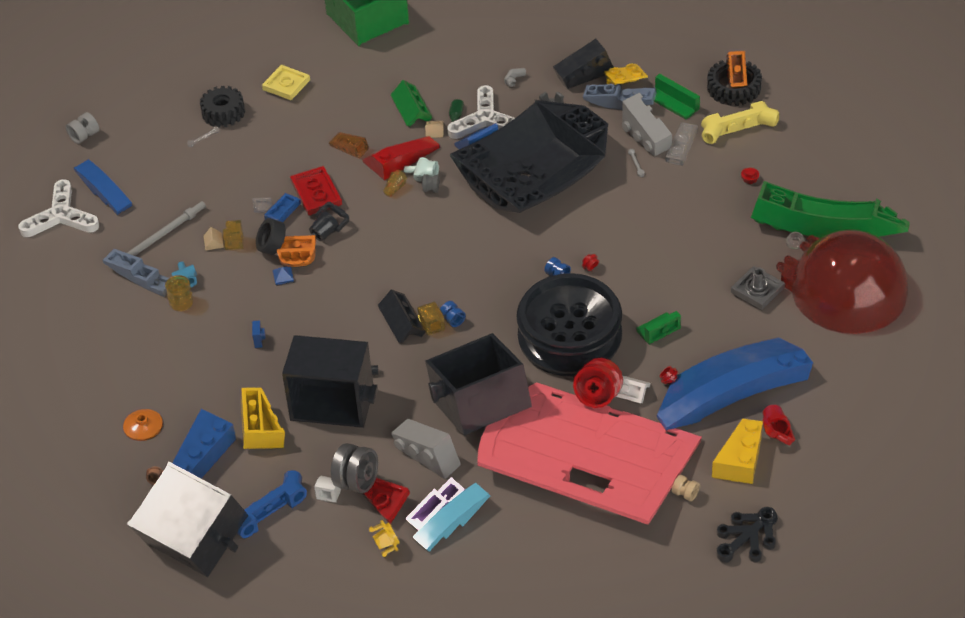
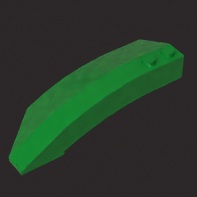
(822, 216)

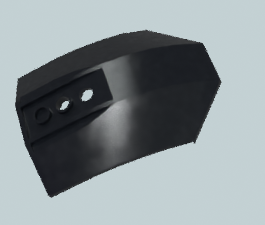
(547, 141)

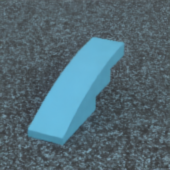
(451, 515)

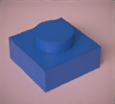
(258, 334)

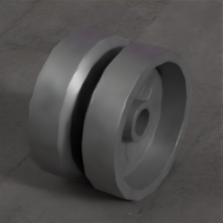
(354, 468)

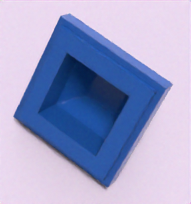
(283, 275)

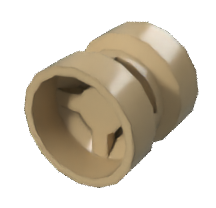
(686, 488)

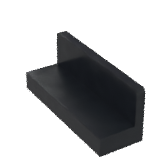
(400, 316)

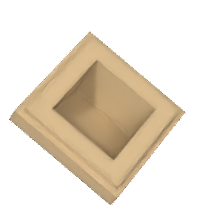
(434, 129)

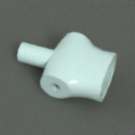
(423, 167)

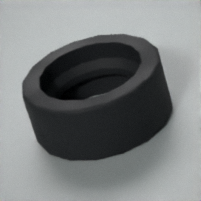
(270, 236)

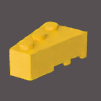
(259, 422)
(740, 453)

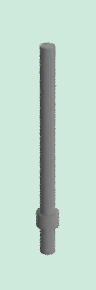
(188, 214)

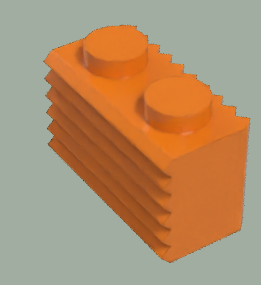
(736, 69)

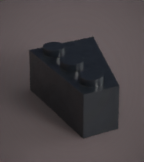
(583, 65)

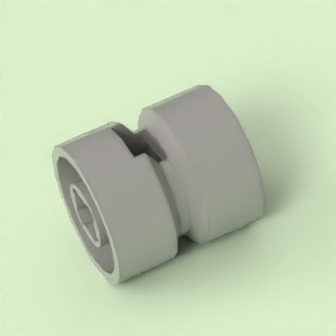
(82, 127)

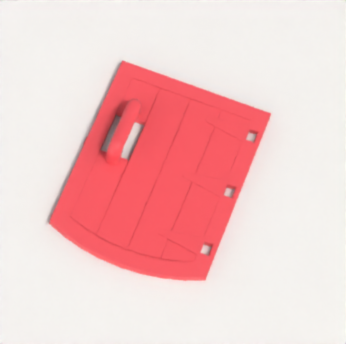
(565, 434)

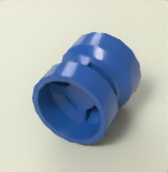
(555, 267)
(453, 314)

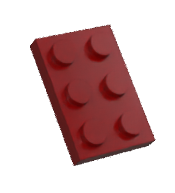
(315, 189)

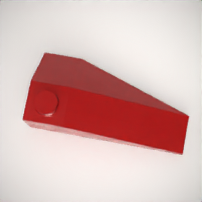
(400, 155)

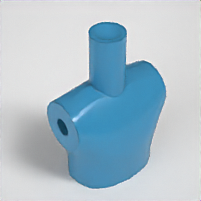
(189, 272)

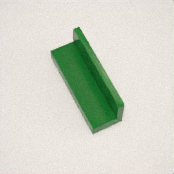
(676, 97)
(410, 103)

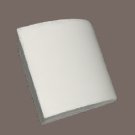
(326, 490)

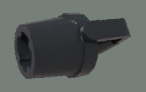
(326, 223)

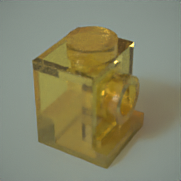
(233, 235)

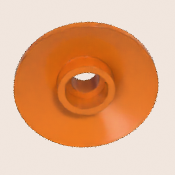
(143, 424)

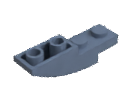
(612, 95)

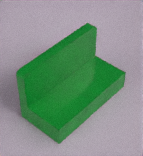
(660, 327)

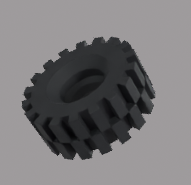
(220, 115)

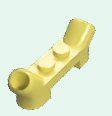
(757, 114)

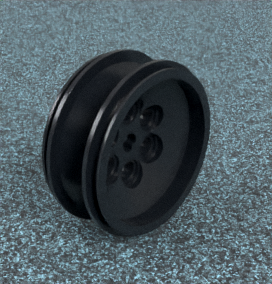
(568, 323)

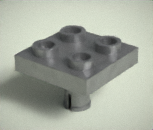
(757, 287)

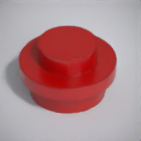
(750, 175)
(590, 262)
(668, 375)

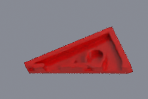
(387, 498)

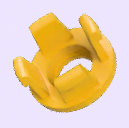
(385, 537)

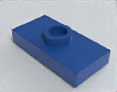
(283, 208)

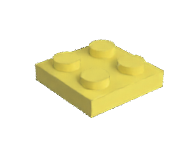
(286, 82)

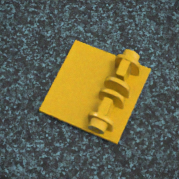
(626, 74)

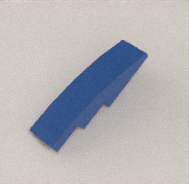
(103, 186)

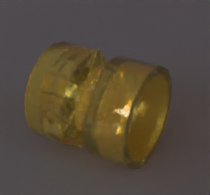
(179, 293)

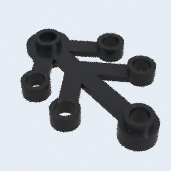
(764, 518)

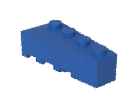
(205, 443)

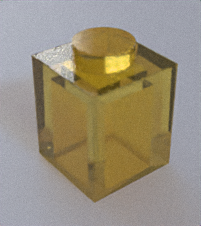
(431, 318)

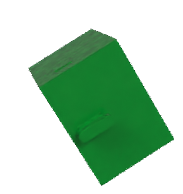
(367, 18)

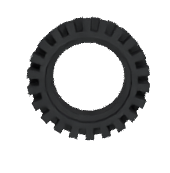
(734, 95)

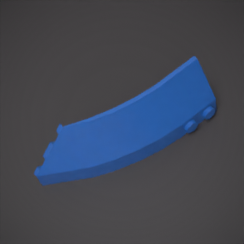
(730, 379)

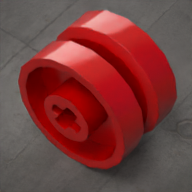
(598, 383)

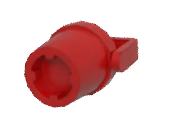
(777, 424)

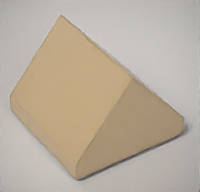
(213, 239)

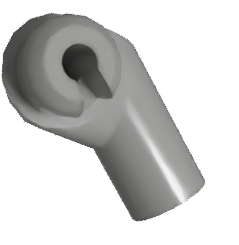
(512, 74)

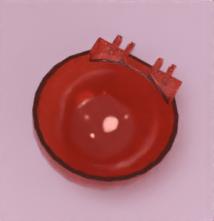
(847, 281)

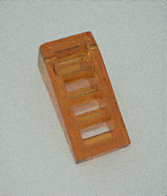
(351, 144)

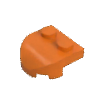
(297, 251)

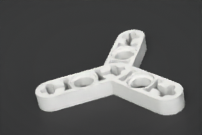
(482, 118)
(59, 213)

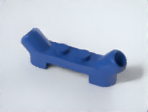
(289, 493)

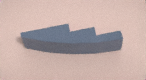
(136, 271)

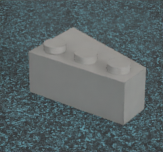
(644, 126)
(427, 446)

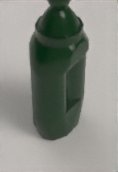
(456, 109)

